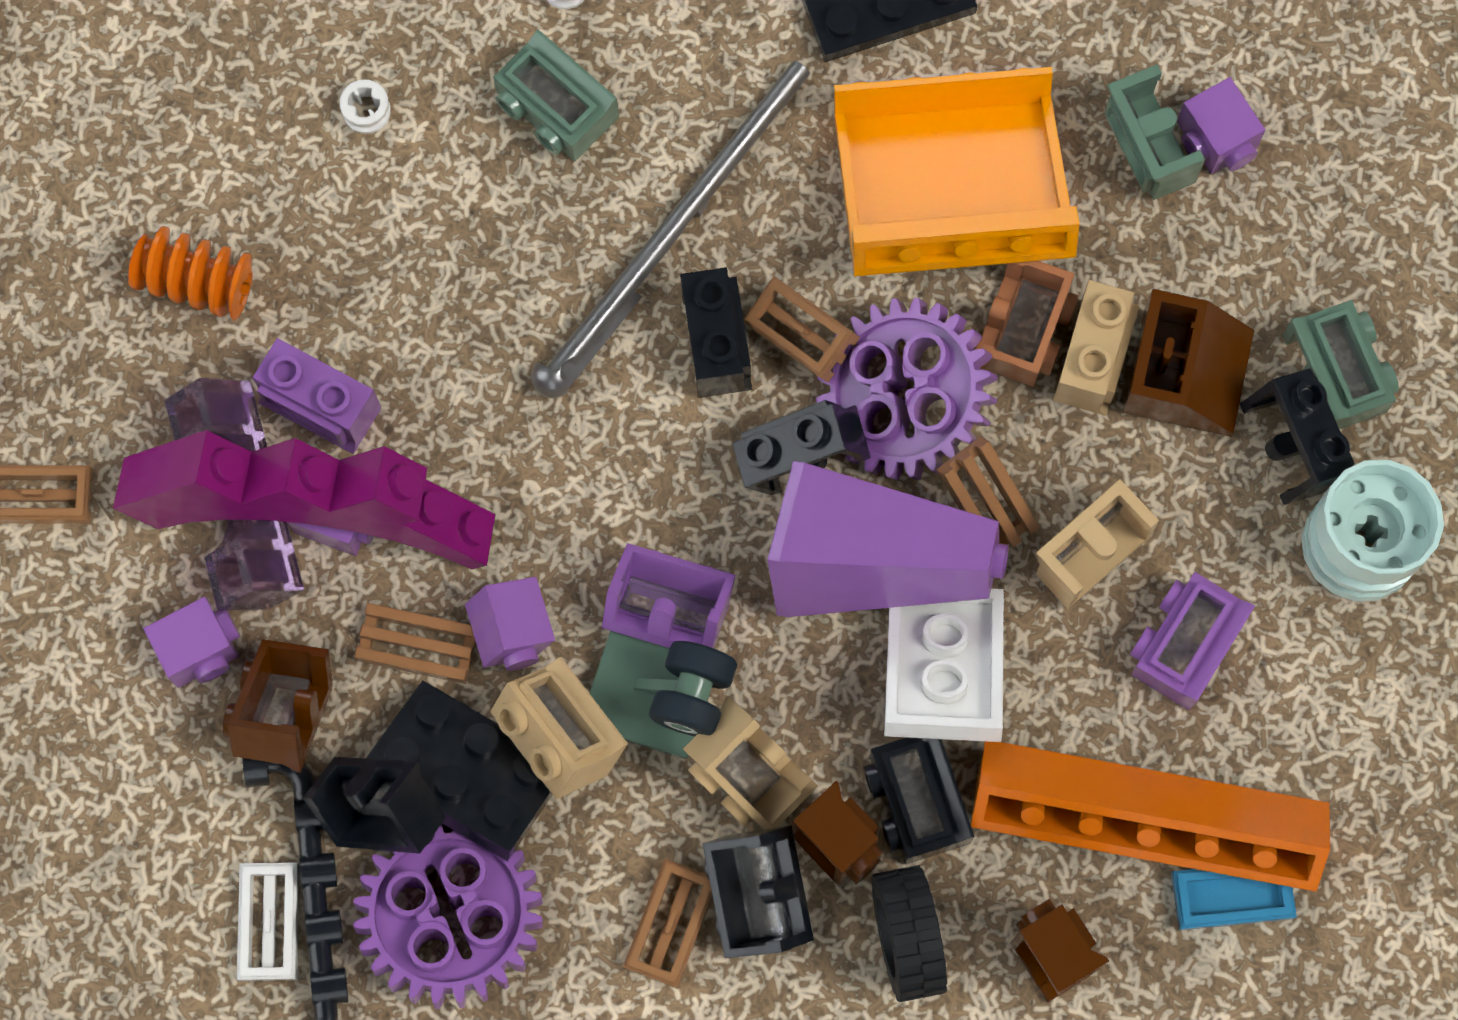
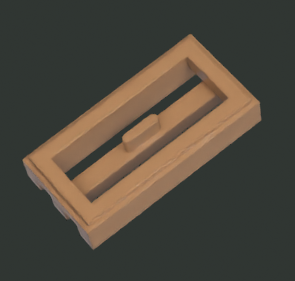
(832, 351)
(981, 447)
(81, 495)
(370, 632)
(653, 970)

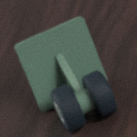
(660, 692)

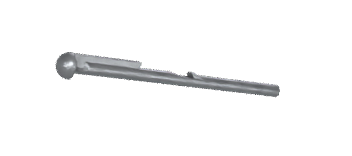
(621, 297)

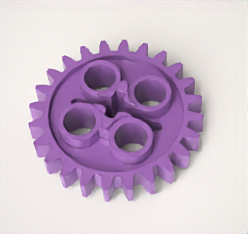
(953, 379)
(401, 932)

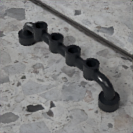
(316, 874)

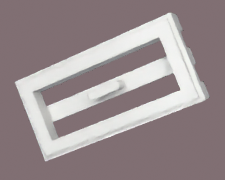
(268, 971)

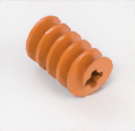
(191, 274)

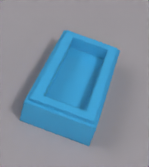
(1221, 900)

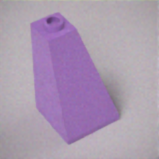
(875, 548)

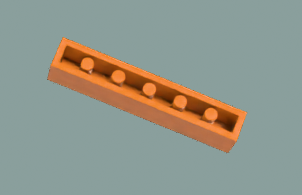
(1152, 815)

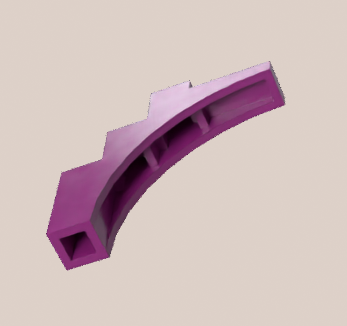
(297, 483)

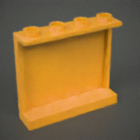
(953, 172)

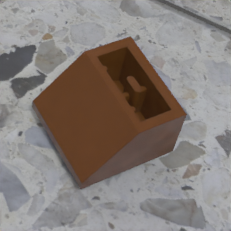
(1188, 364)

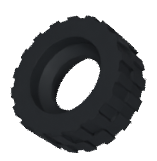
(909, 933)

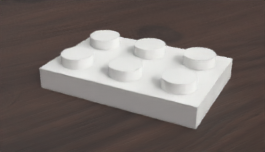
(946, 670)

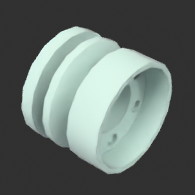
(1396, 514)

